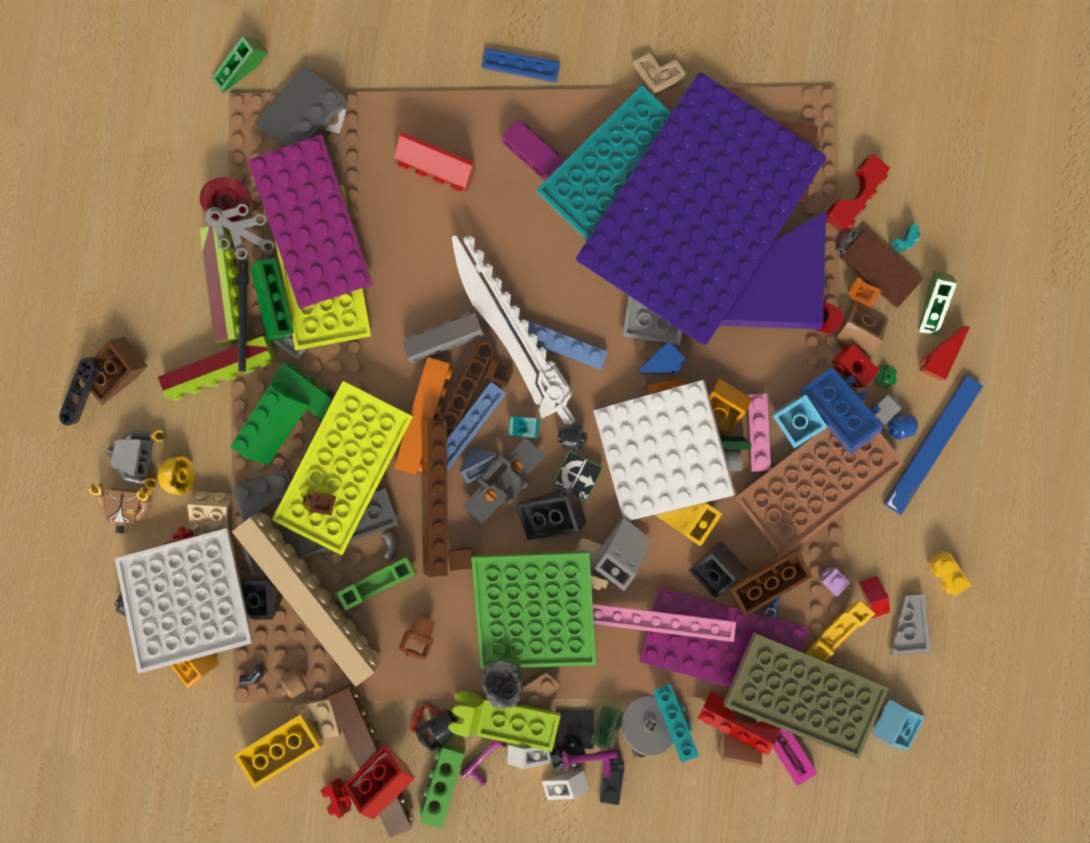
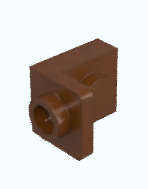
(319, 502)

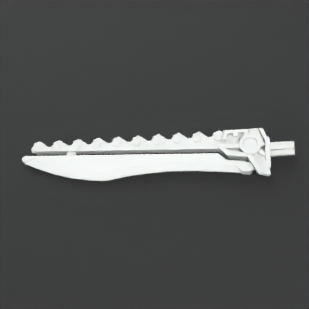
(550, 380)

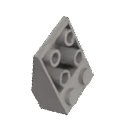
(622, 554)

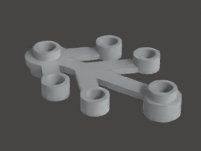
(237, 229)

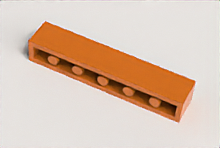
(425, 406)

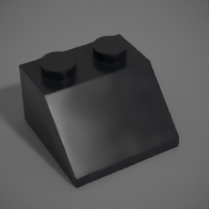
(718, 569)

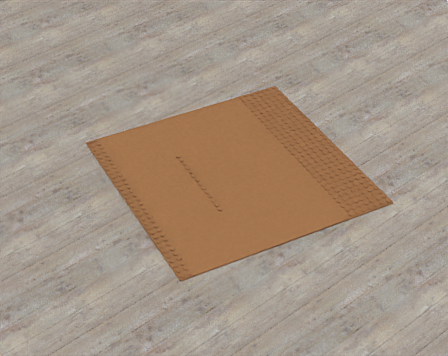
(408, 248)

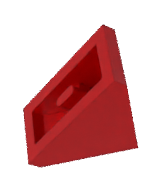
(875, 596)

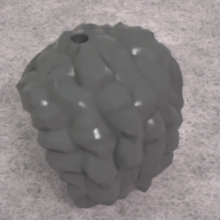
(502, 684)

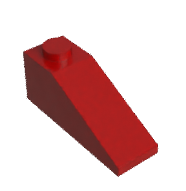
(942, 357)

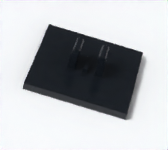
(576, 724)

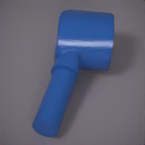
(772, 607)

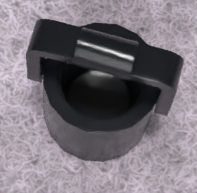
(439, 728)

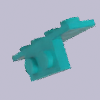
(676, 724)

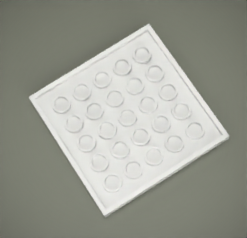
(664, 451)
(183, 600)

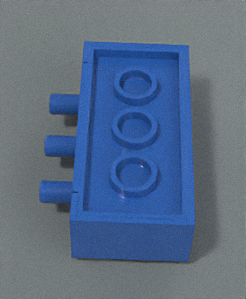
(843, 410)

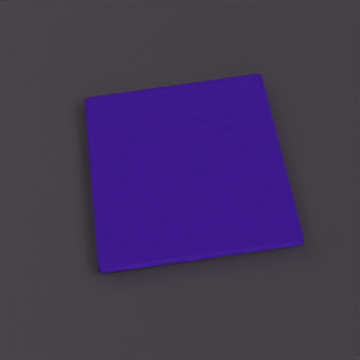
(701, 208)

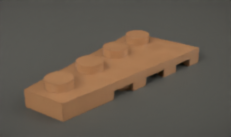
(538, 690)

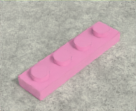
(759, 433)

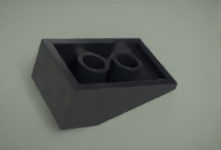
(552, 514)

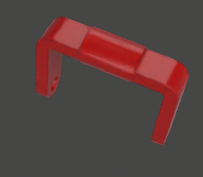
(418, 715)

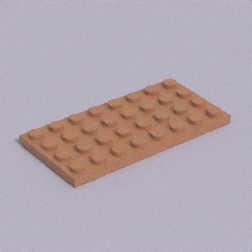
(814, 487)

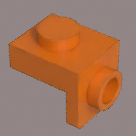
(863, 292)

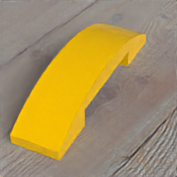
(839, 630)

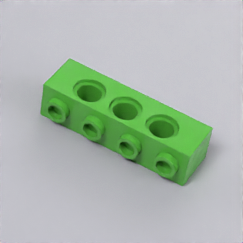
(436, 815)

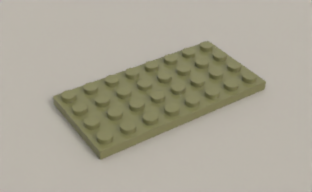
(805, 695)

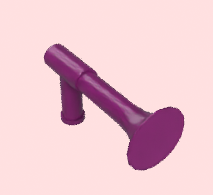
(569, 760)
(471, 770)

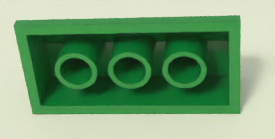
(269, 424)

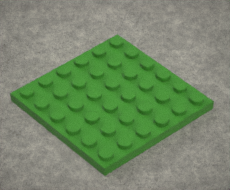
(535, 609)

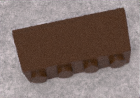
(770, 582)

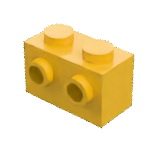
(949, 573)

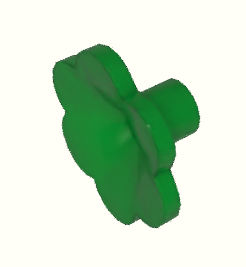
(881, 377)

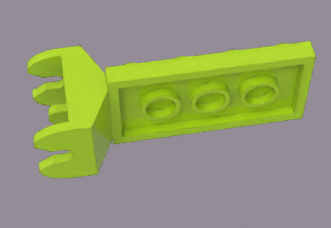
(513, 725)

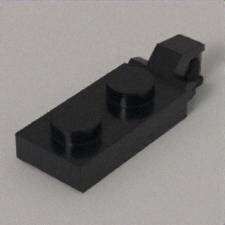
(612, 785)

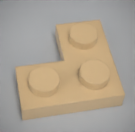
(658, 77)
(322, 712)

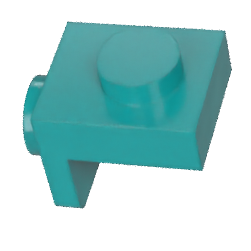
(910, 237)
(524, 426)

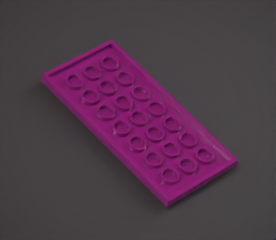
(310, 221)
(712, 658)

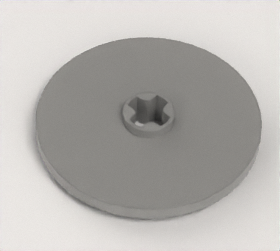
(643, 739)

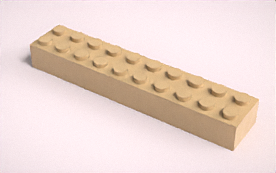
(308, 597)

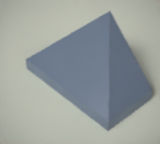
(476, 464)

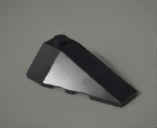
(261, 598)

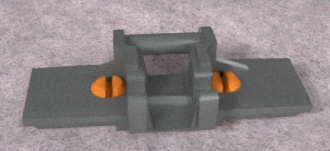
(508, 485)

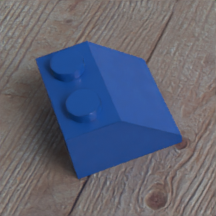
(666, 360)

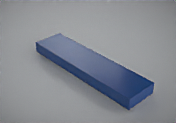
(521, 65)

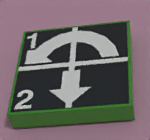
(578, 473)

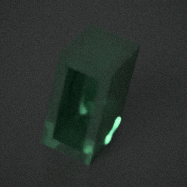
(607, 728)

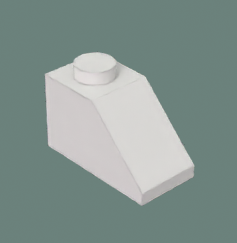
(526, 757)
(565, 785)

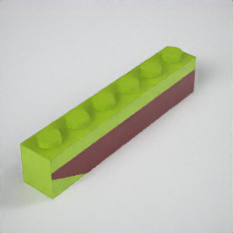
(221, 285)
(215, 368)

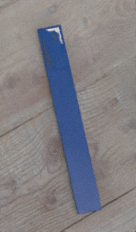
(933, 445)

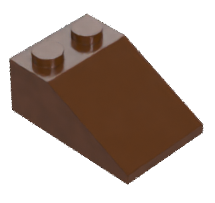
(117, 369)

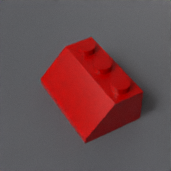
(378, 782)

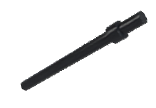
(242, 280)

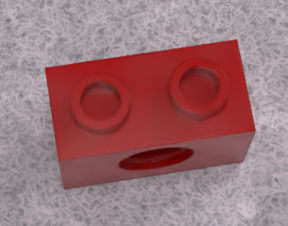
(864, 371)

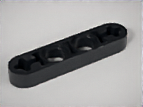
(76, 389)

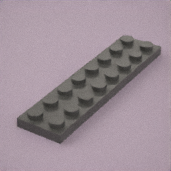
(377, 517)

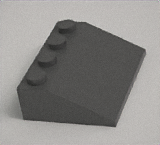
(301, 109)

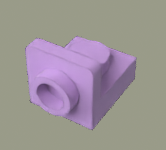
(834, 580)

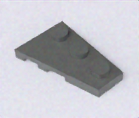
(260, 493)

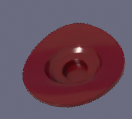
(224, 194)

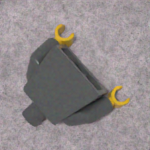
(133, 455)

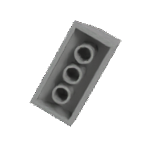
(442, 338)

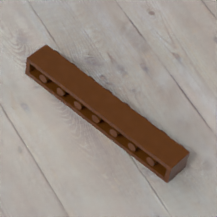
(434, 497)
(363, 745)

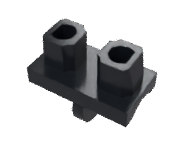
(572, 747)

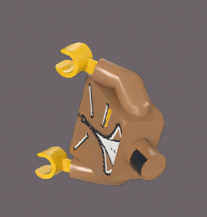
(122, 505)

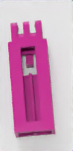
(794, 758)

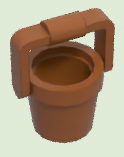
(420, 631)

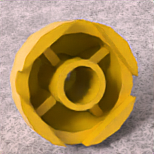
(176, 475)

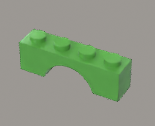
(377, 582)

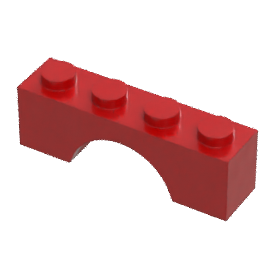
(870, 175)
(757, 735)

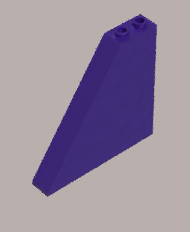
(786, 284)

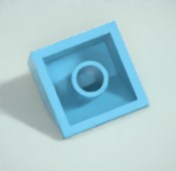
(799, 420)
(898, 725)

